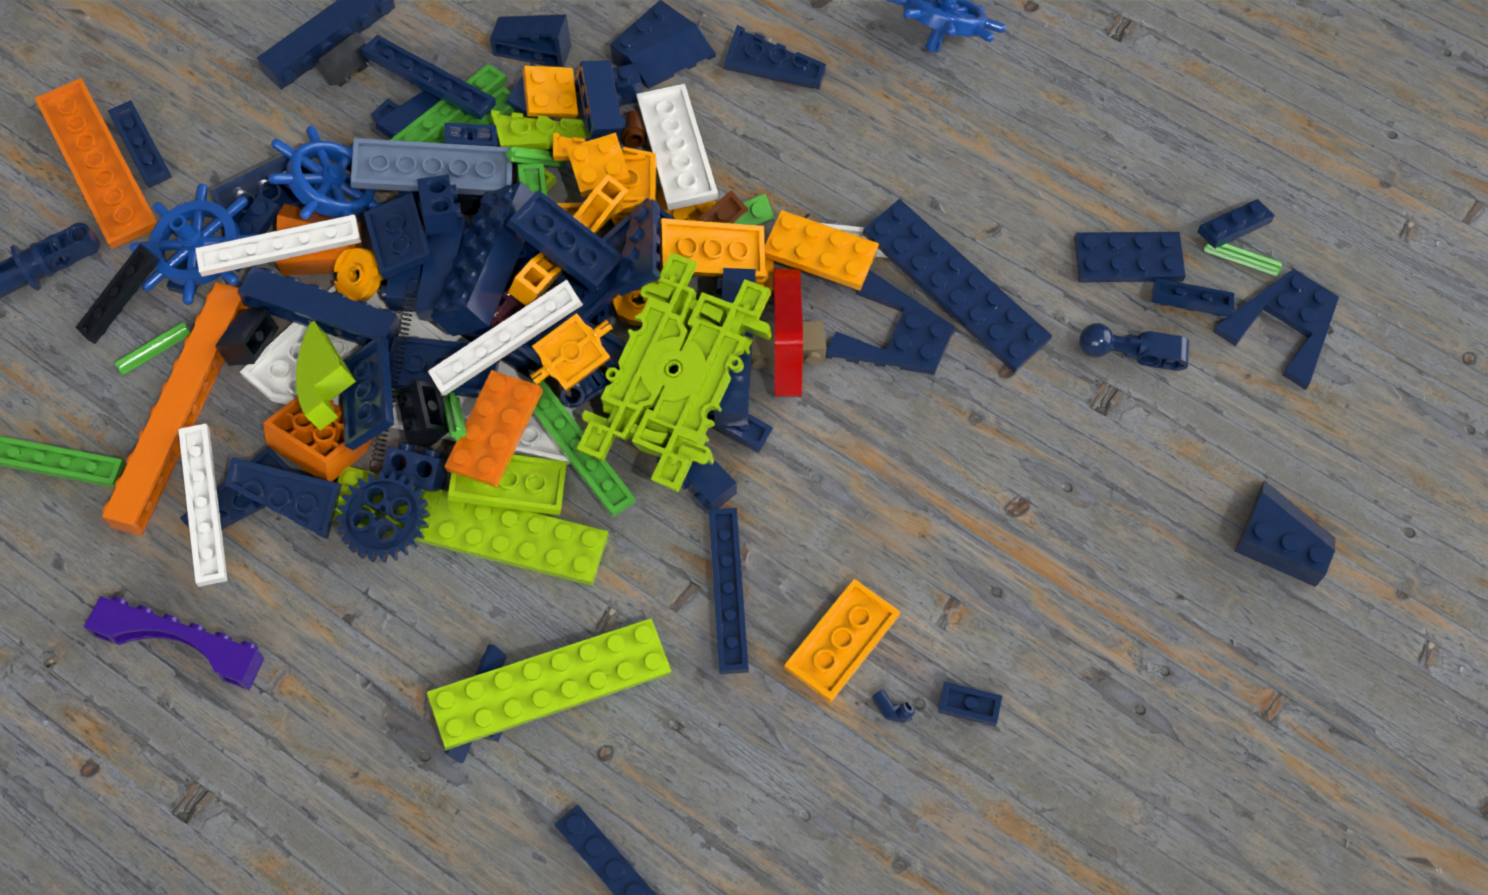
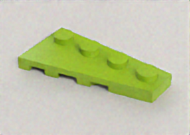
(532, 132)

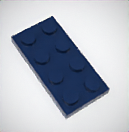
(565, 240)
(1129, 256)
(424, 355)
(369, 399)

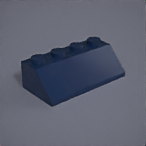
(255, 181)

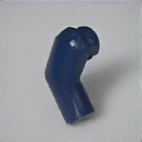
(892, 711)

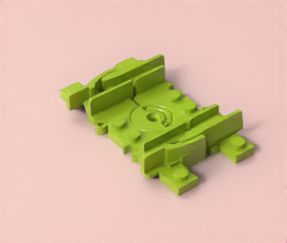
(690, 393)

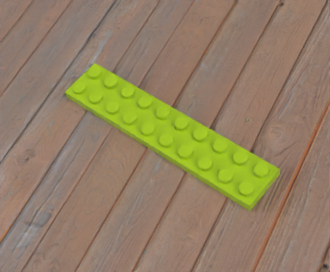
(499, 533)

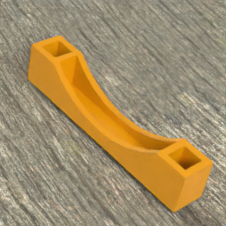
(594, 213)

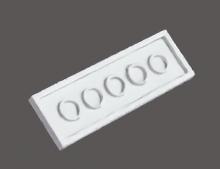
(678, 147)

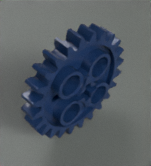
(370, 538)

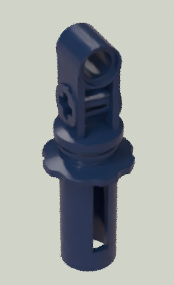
(45, 259)

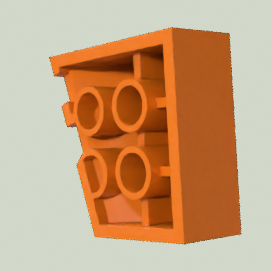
(313, 263)
(314, 450)

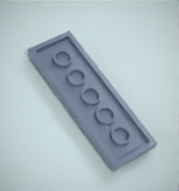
(400, 163)

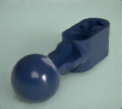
(1148, 347)

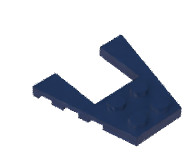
(1299, 305)
(916, 342)

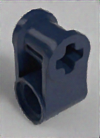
(589, 387)

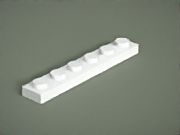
(277, 245)
(505, 338)
(202, 505)

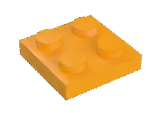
(550, 91)
(595, 160)

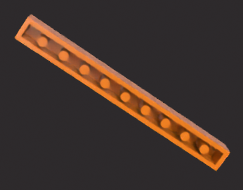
(177, 408)

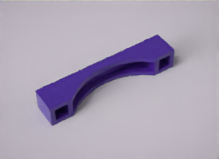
(120, 624)

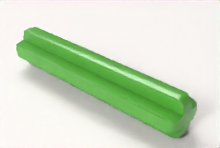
(532, 156)
(1246, 258)
(152, 348)
(454, 416)

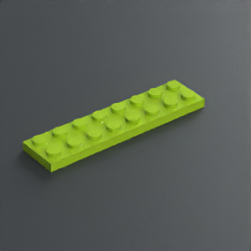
(548, 683)

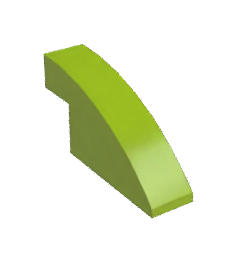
(320, 376)

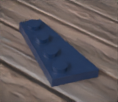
(761, 58)
(639, 252)
(296, 496)
(236, 506)

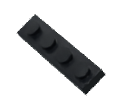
(117, 293)

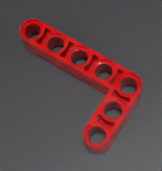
(788, 333)

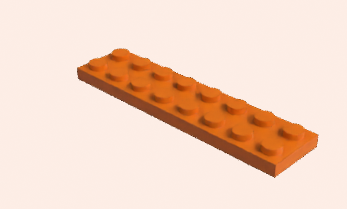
(96, 163)

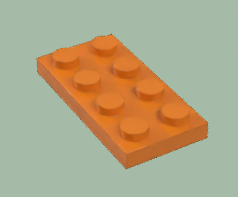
(494, 428)

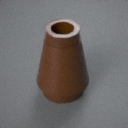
(634, 132)

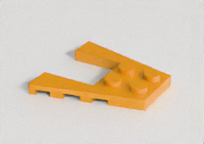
(640, 166)

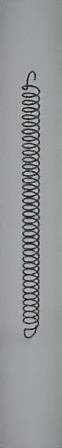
(399, 367)

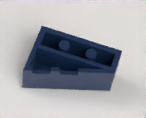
(532, 39)
(599, 99)

